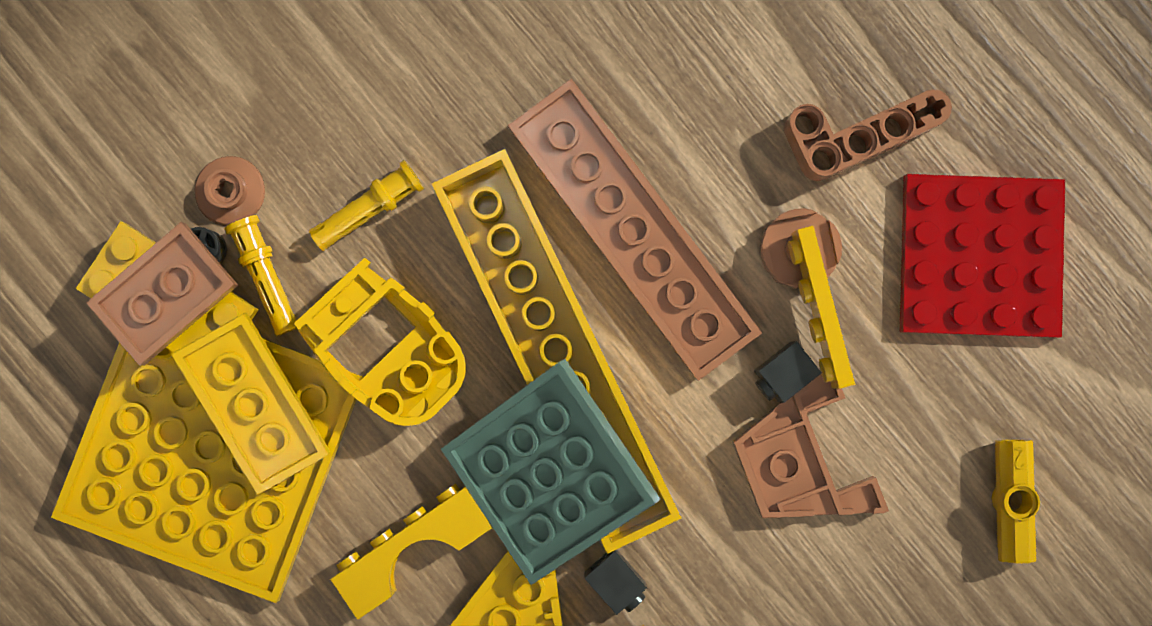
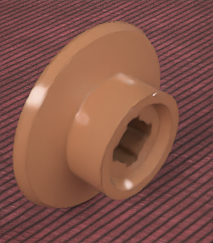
(245, 197)

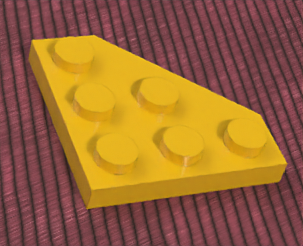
(511, 600)

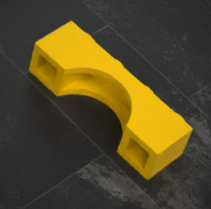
(371, 578)

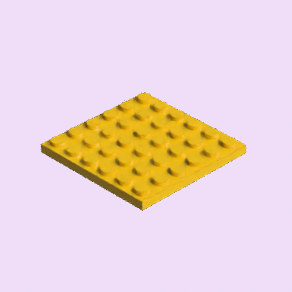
(171, 488)

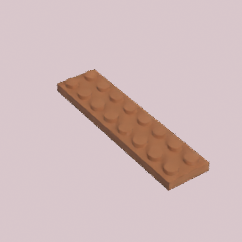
(634, 229)

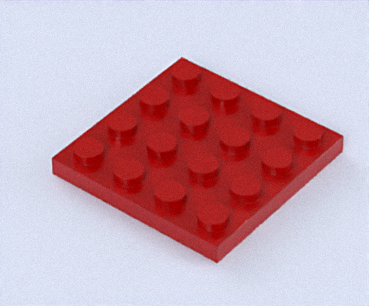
(982, 255)

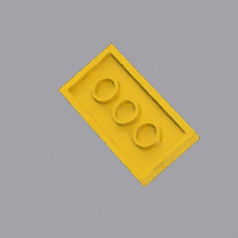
(127, 246)
(251, 403)

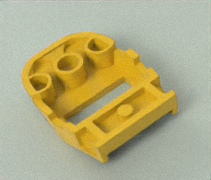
(414, 376)

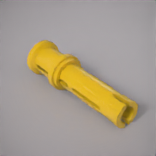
(380, 197)
(256, 258)

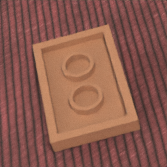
(162, 294)

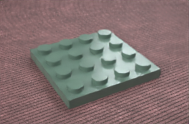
(549, 472)

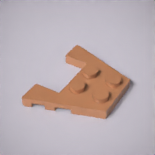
(789, 468)

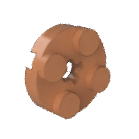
(775, 248)

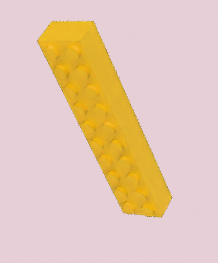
(540, 308)

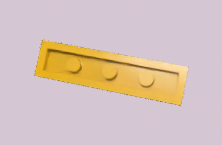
(816, 291)

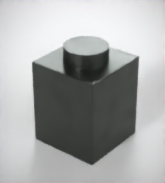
(786, 373)
(616, 582)

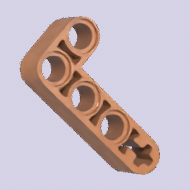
(870, 130)

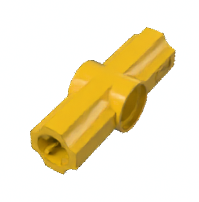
(1015, 528)

